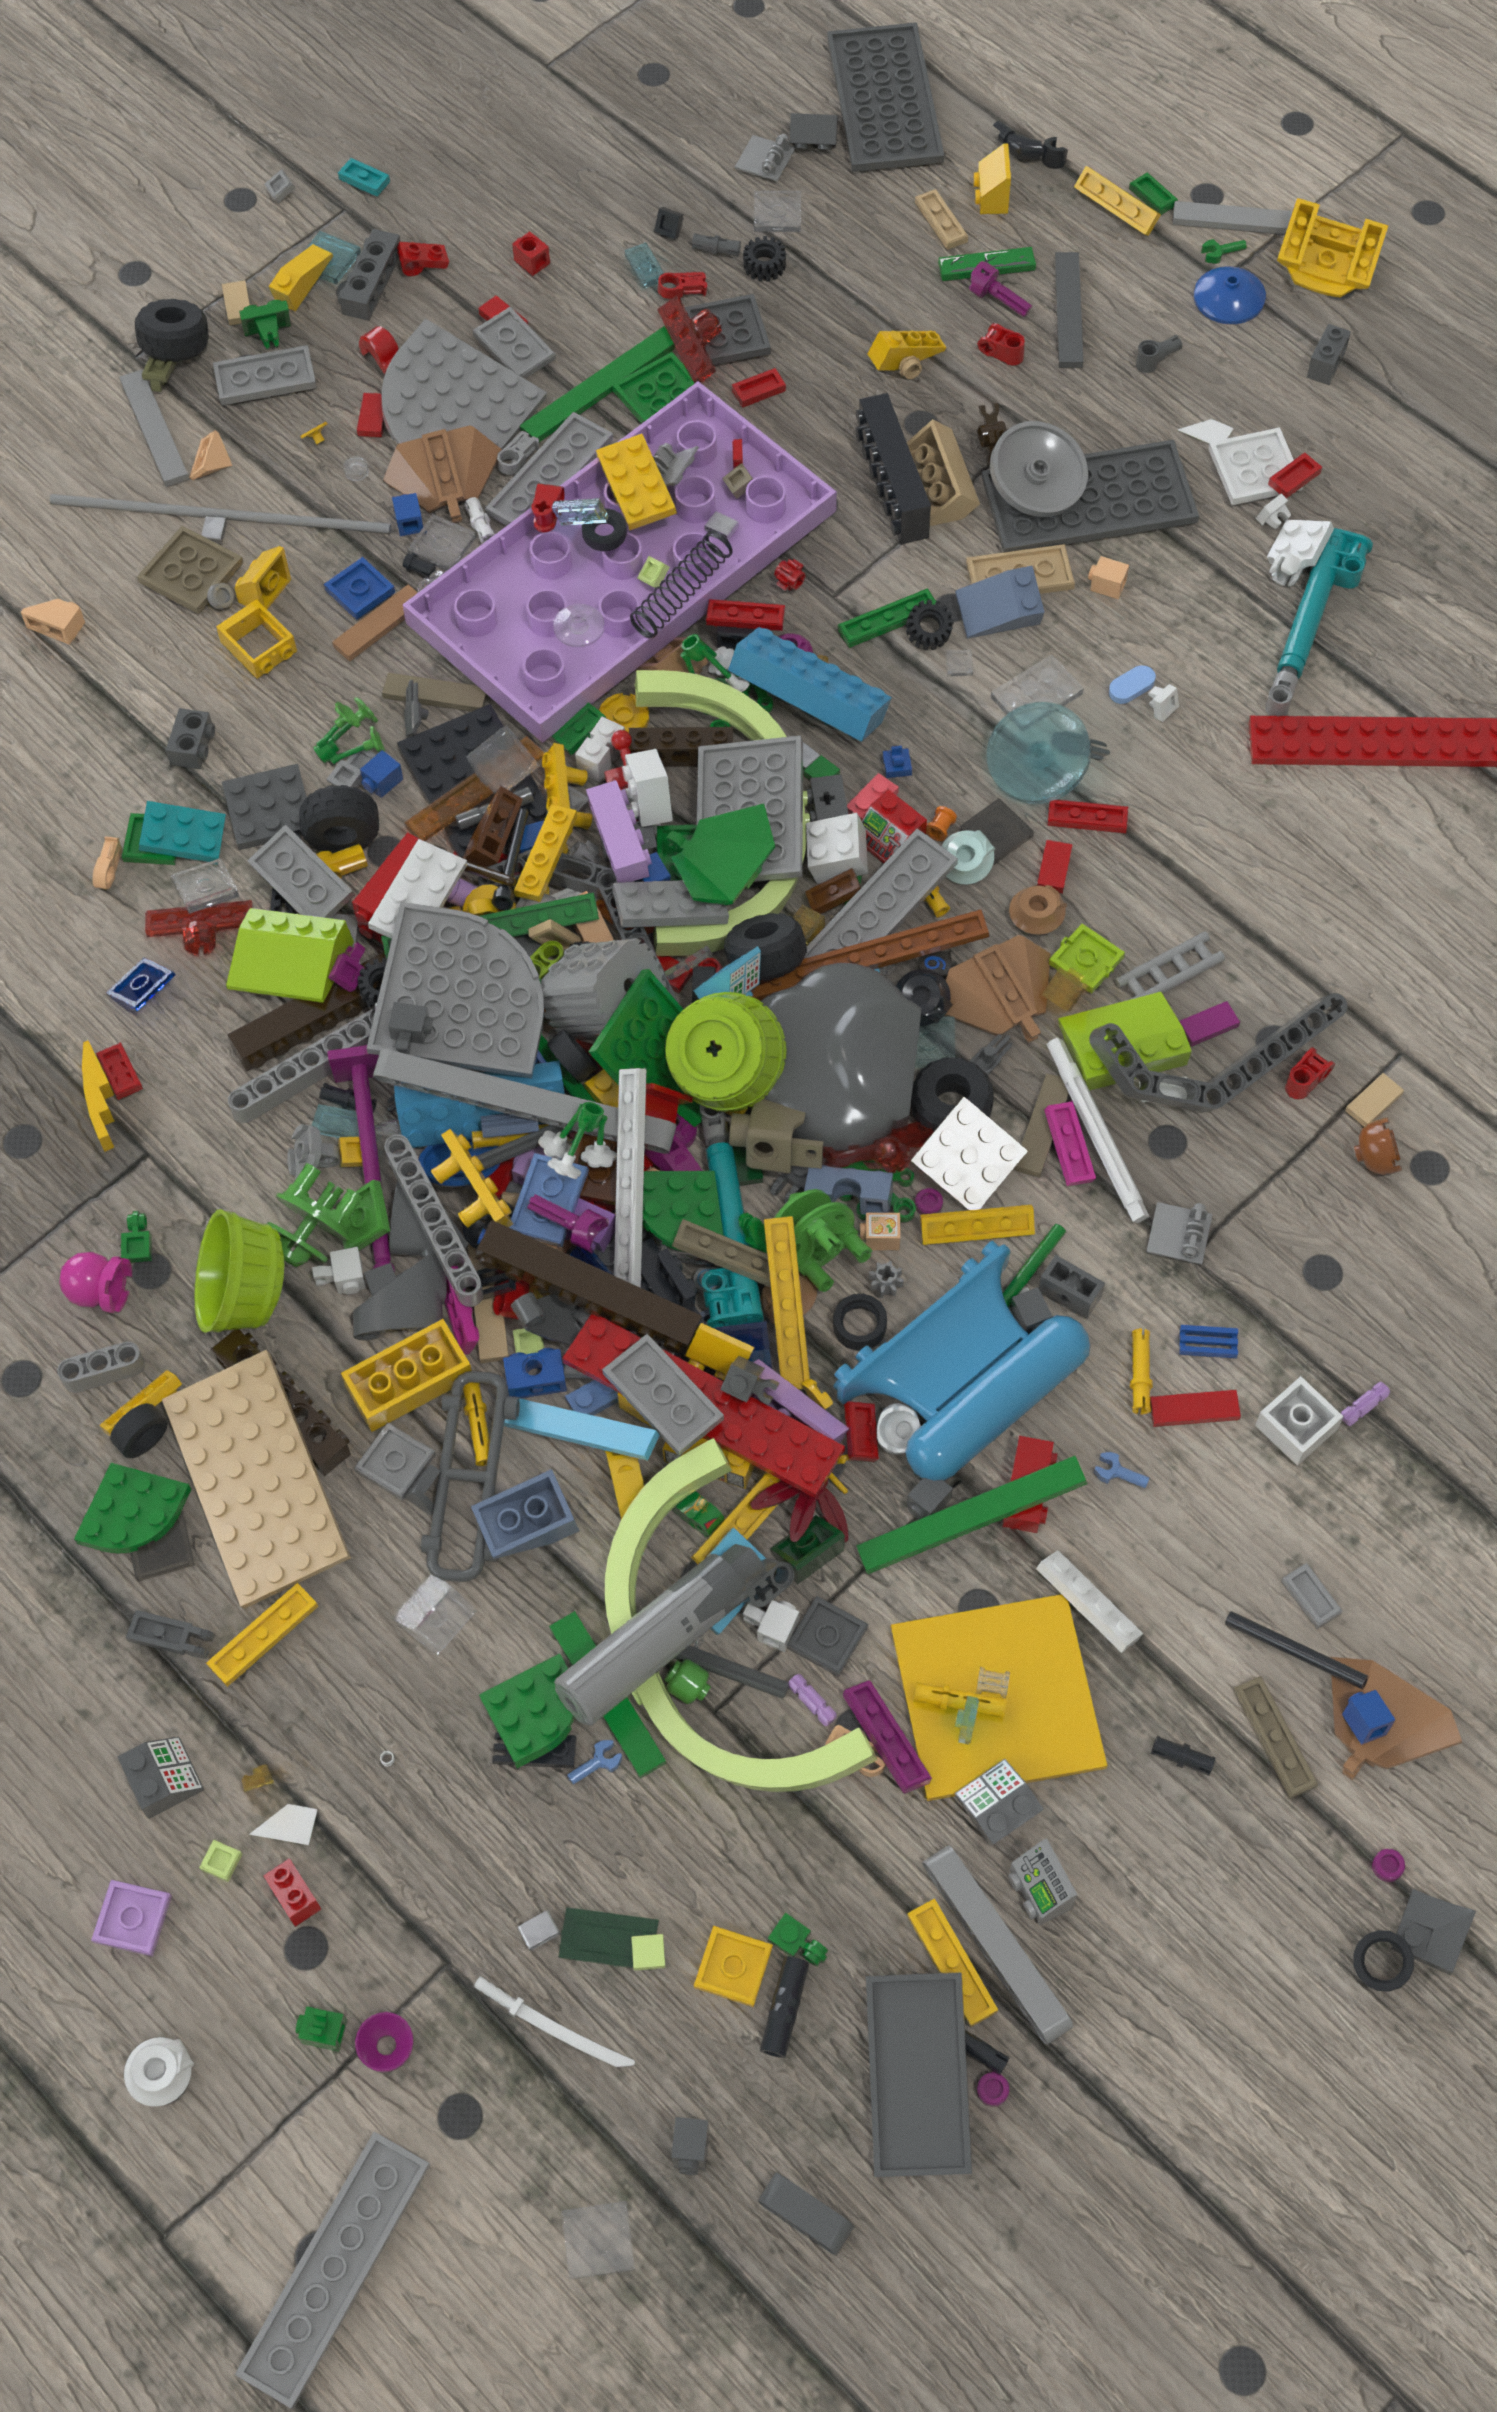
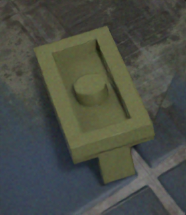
(158, 373)

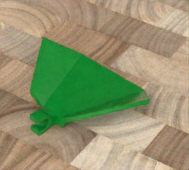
(723, 854)

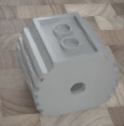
(591, 982)

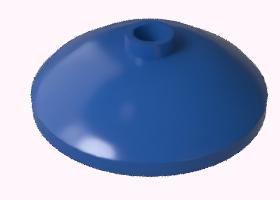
(1229, 295)
(436, 1154)

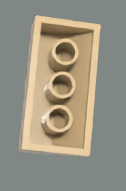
(943, 473)

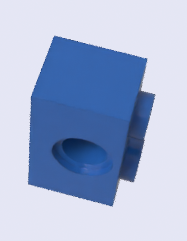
(548, 1381)

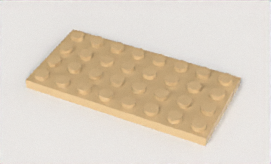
(255, 1479)

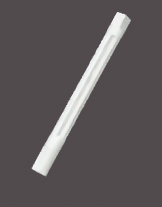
(1098, 1131)

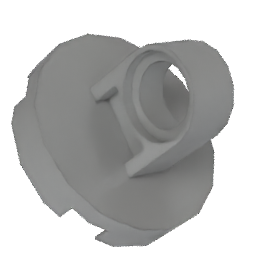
(310, 1150)

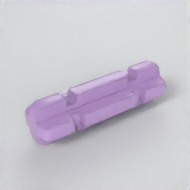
(1365, 1403)
(812, 1700)

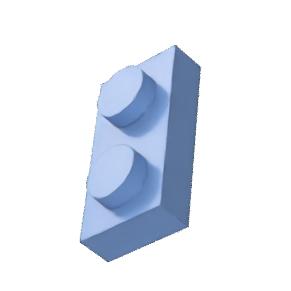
(592, 1398)

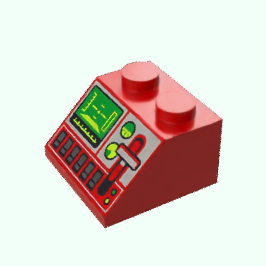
(890, 824)

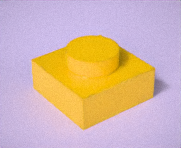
(350, 1152)

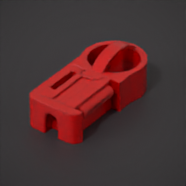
(686, 284)

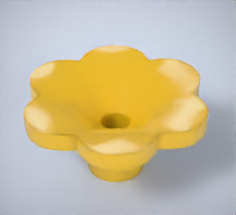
(315, 433)

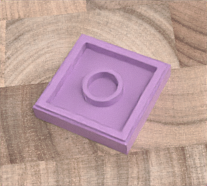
(131, 1918)

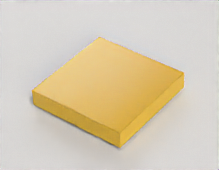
(733, 1966)

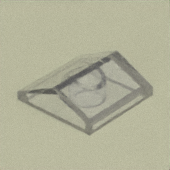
(502, 760)
(434, 1614)

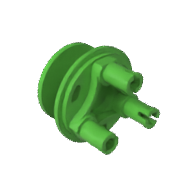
(314, 1214)
(822, 1233)

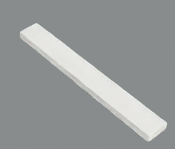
(630, 1175)

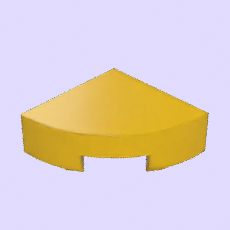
(814, 1393)

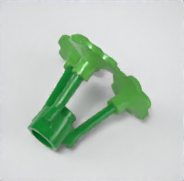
(327, 746)

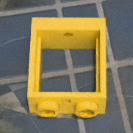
(252, 617)

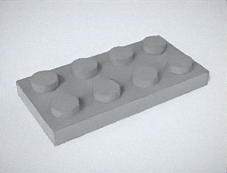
(264, 375)
(300, 875)
(663, 905)
(663, 1394)

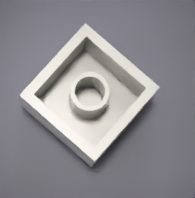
(647, 787)
(836, 847)
(1299, 1420)

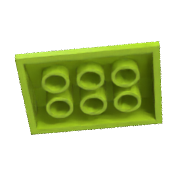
(287, 954)
(1146, 1024)

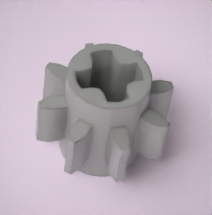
(585, 851)
(886, 1271)

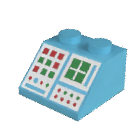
(737, 976)

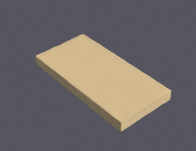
(1049, 565)

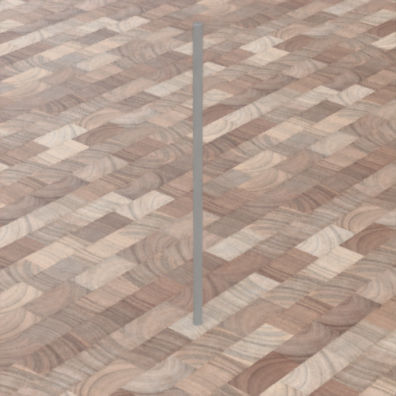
(222, 513)

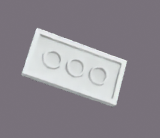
(423, 880)

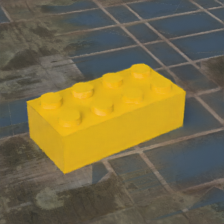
(406, 1375)

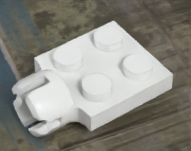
(1296, 548)

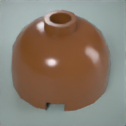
(1378, 1148)

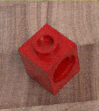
(531, 253)

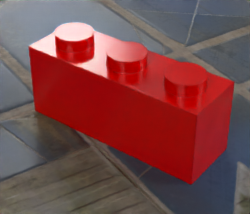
(1030, 1457)

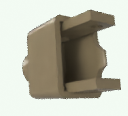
(769, 1138)

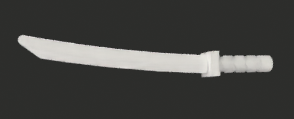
(518, 2008)

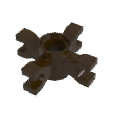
(991, 429)

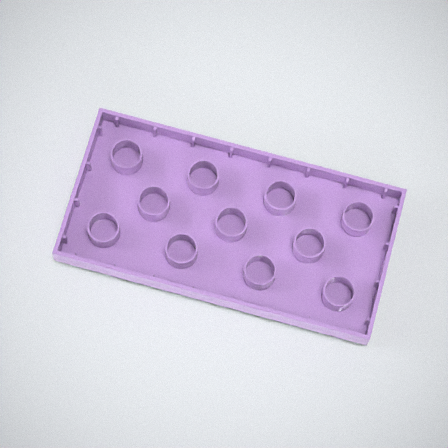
(501, 600)

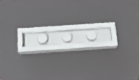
(1089, 1601)

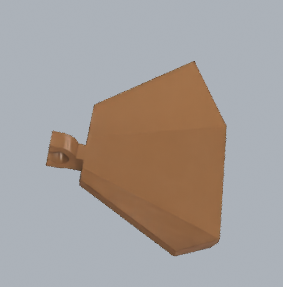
(443, 468)
(1001, 988)
(1419, 1725)

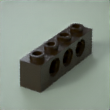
(678, 744)

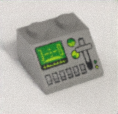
(1042, 1883)

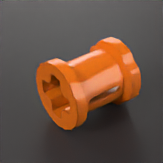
(940, 824)

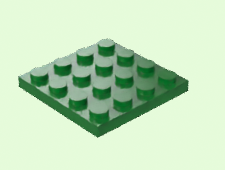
(639, 1032)

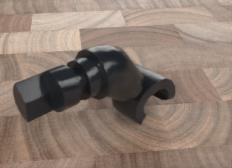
(1031, 149)

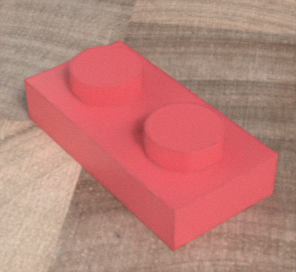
(869, 794)

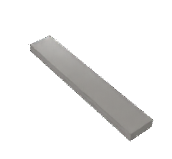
(1231, 217)
(154, 428)

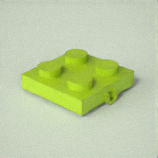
(1088, 955)

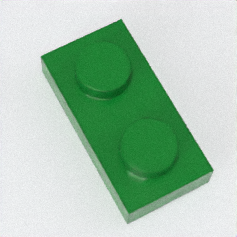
(578, 728)

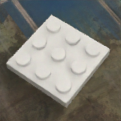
(1249, 462)

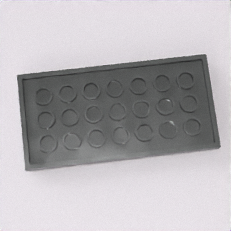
(885, 97)
(1124, 495)

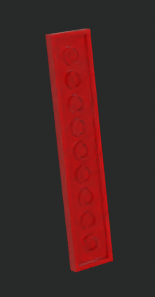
(1373, 741)
(748, 1428)

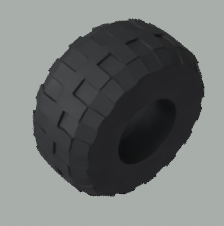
(171, 330)
(338, 818)
(777, 937)
(949, 1076)

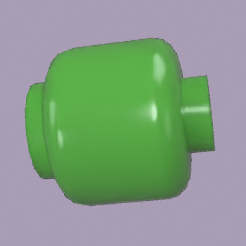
(687, 1681)

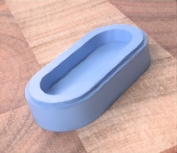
(1132, 684)

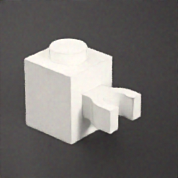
(344, 1271)
(775, 1624)

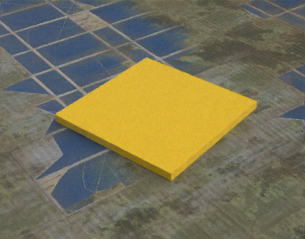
(1049, 1706)

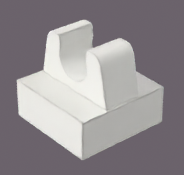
(1272, 510)
(1164, 701)

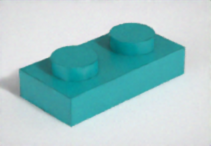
(364, 177)

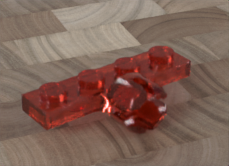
(691, 336)
(198, 927)
(887, 1152)

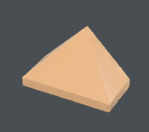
(210, 456)

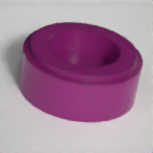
(928, 1201)
(1388, 1865)
(993, 2089)

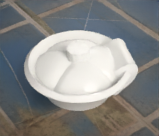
(158, 2071)

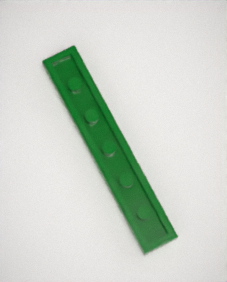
(623, 1718)

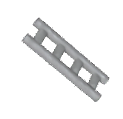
(1175, 955)

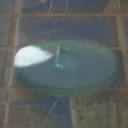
(1038, 752)

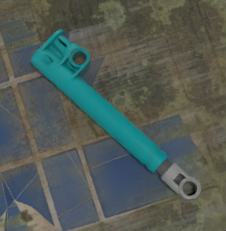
(1338, 565)
(738, 1295)

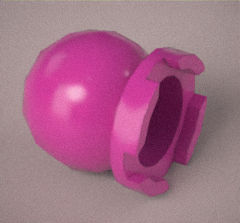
(94, 1281)

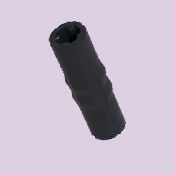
(784, 2007)

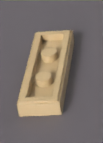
(941, 219)

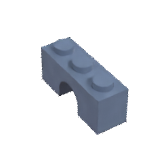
(871, 1187)

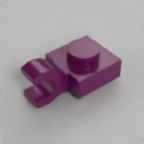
(347, 967)

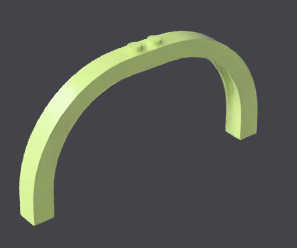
(722, 701)
(625, 1555)

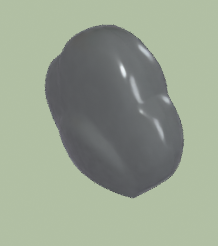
(846, 1054)

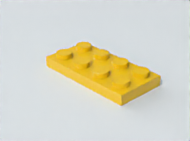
(636, 482)

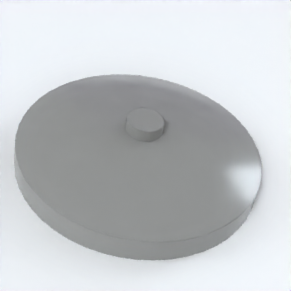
(1038, 469)

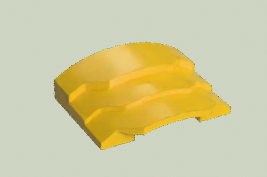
(1329, 254)

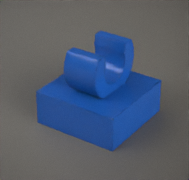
(897, 762)

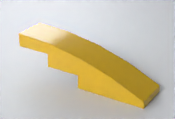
(96, 1091)

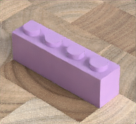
(618, 833)
(800, 1407)

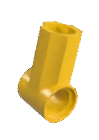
(344, 860)

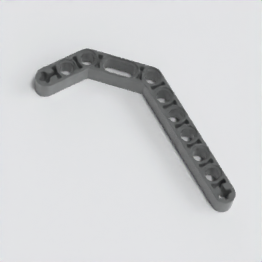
(599, 878)
(1217, 1086)

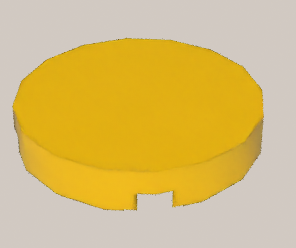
(624, 712)

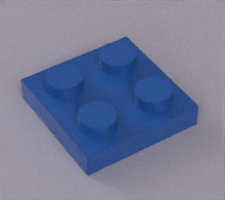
(359, 588)

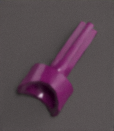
(987, 283)
(583, 1228)

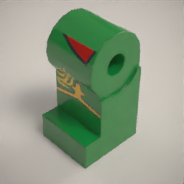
(699, 1513)

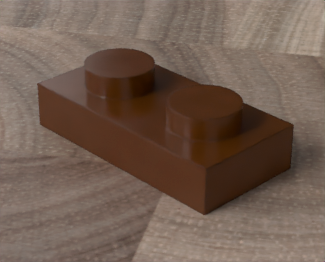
(833, 891)

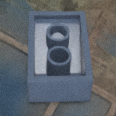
(1001, 603)
(525, 1516)

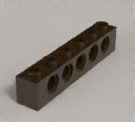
(325, 1454)

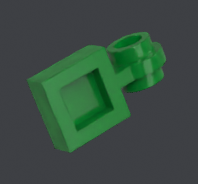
(138, 1243)
(791, 1936)

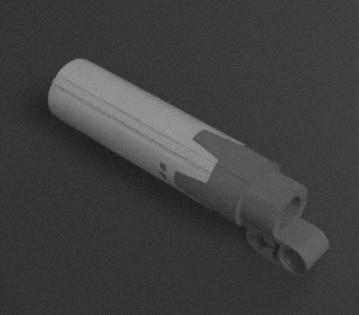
(668, 1628)

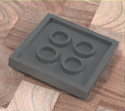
(742, 329)
(264, 804)

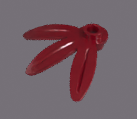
(803, 1508)

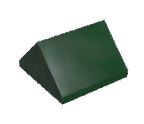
(813, 1550)

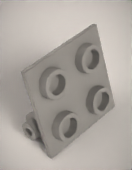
(766, 157)
(671, 464)
(1180, 1232)

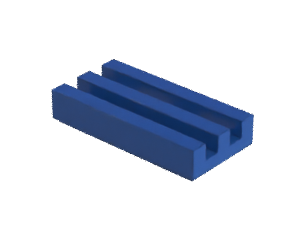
(1215, 1332)

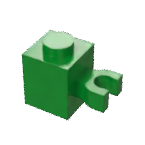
(321, 2028)

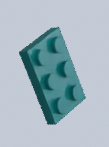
(182, 831)

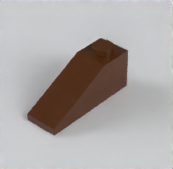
(493, 829)

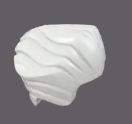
(896, 1427)

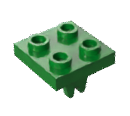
(265, 321)

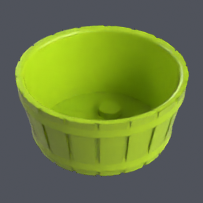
(749, 1056)
(237, 1273)

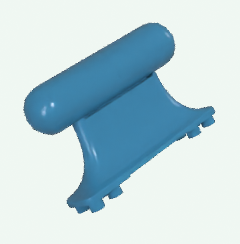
(966, 1368)

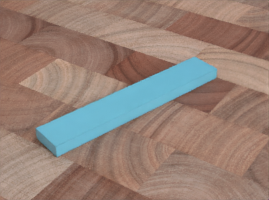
(585, 1429)

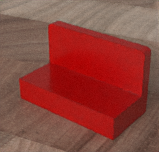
(664, 1102)

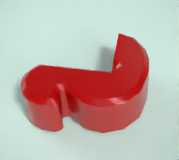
(380, 345)

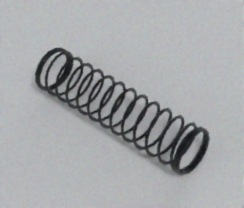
(714, 549)

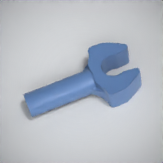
(1118, 1471)
(597, 1762)

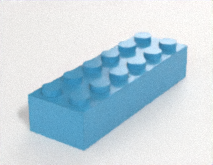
(810, 683)
(428, 1116)

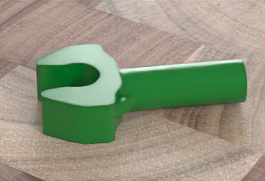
(1217, 250)

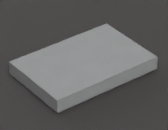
(514, 343)

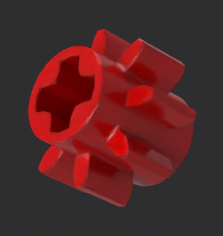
(789, 574)

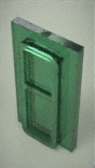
(602, 1936)

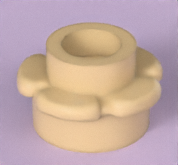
(910, 367)

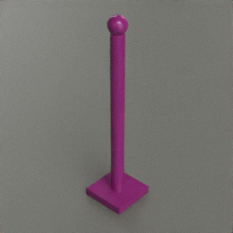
(358, 1066)

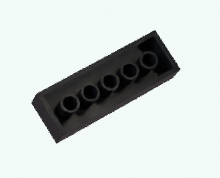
(893, 469)

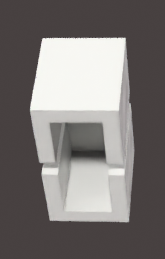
(594, 754)

